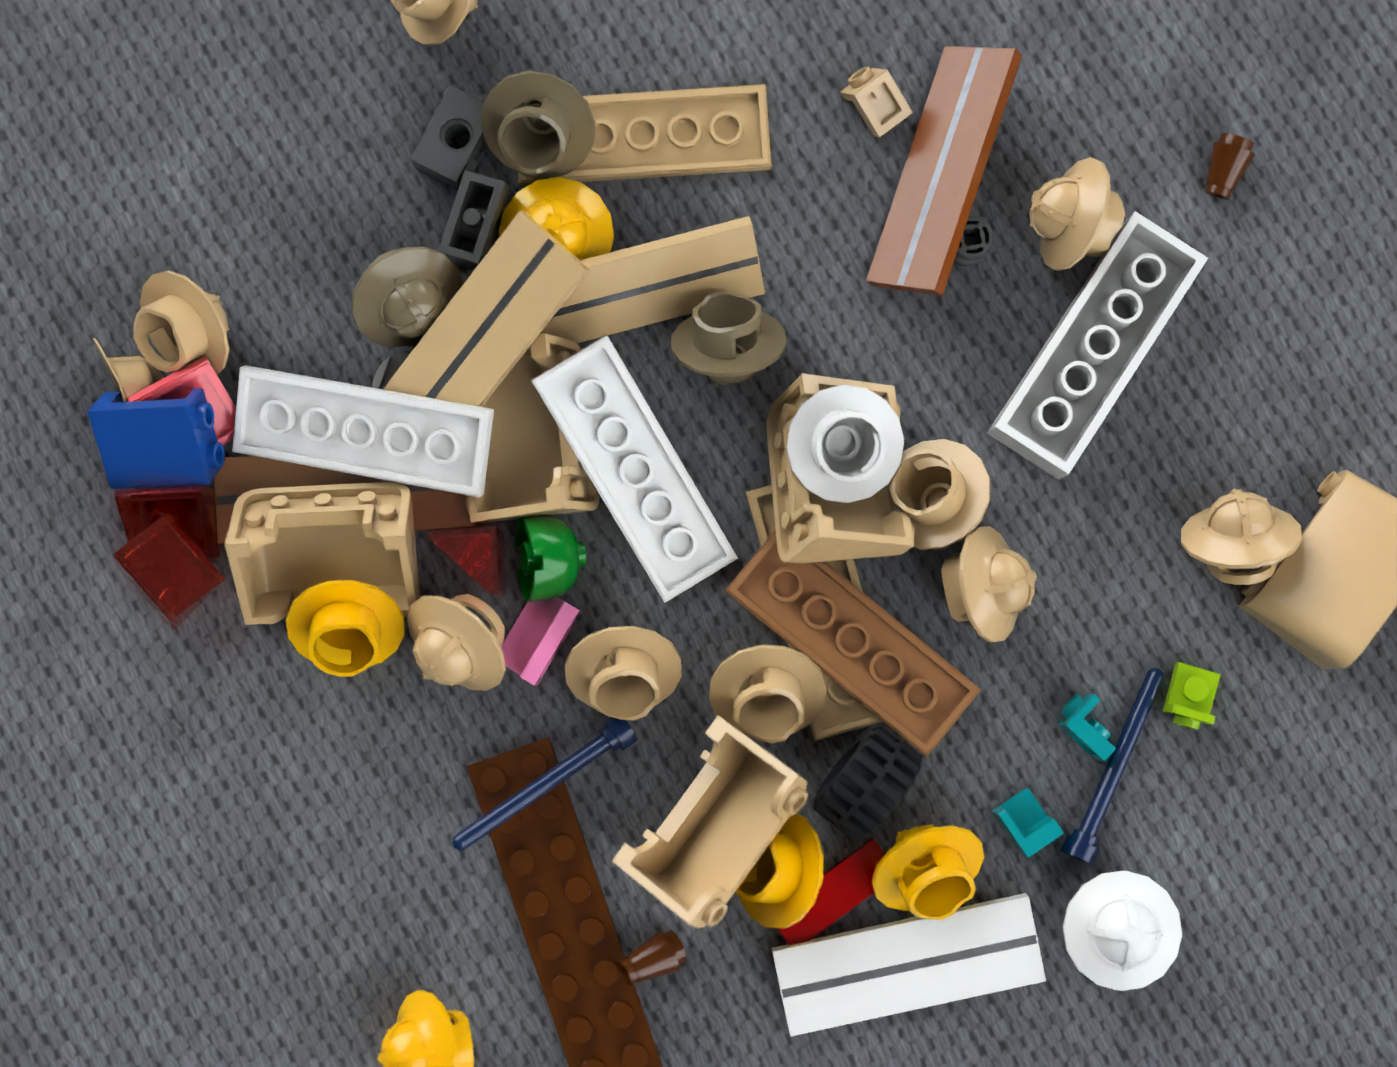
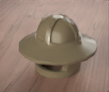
(538, 124)
(404, 295)
(728, 339)

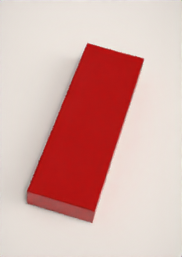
(840, 891)

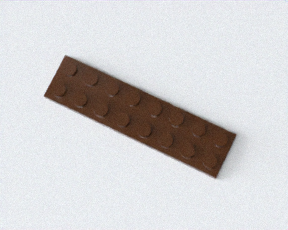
(564, 915)

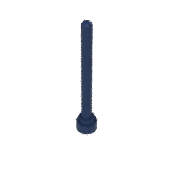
(613, 736)
(1083, 841)

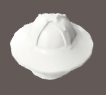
(845, 443)
(1122, 930)

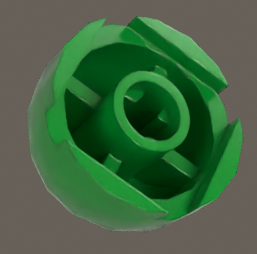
(547, 557)

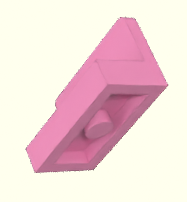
(538, 637)

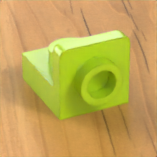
(1191, 695)

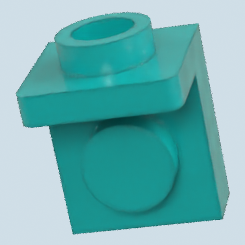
(1088, 735)

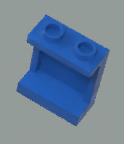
(157, 441)

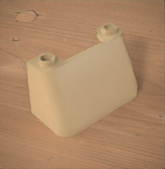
(529, 457)
(821, 529)
(318, 534)
(1339, 579)
(716, 828)

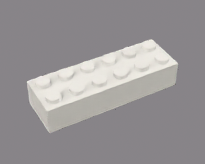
(1097, 346)

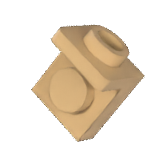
(877, 99)

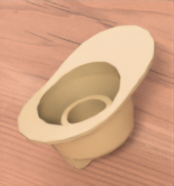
(130, 373)

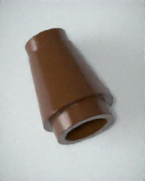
(1227, 164)
(653, 958)

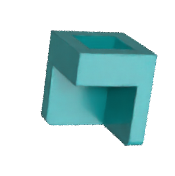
(1027, 823)

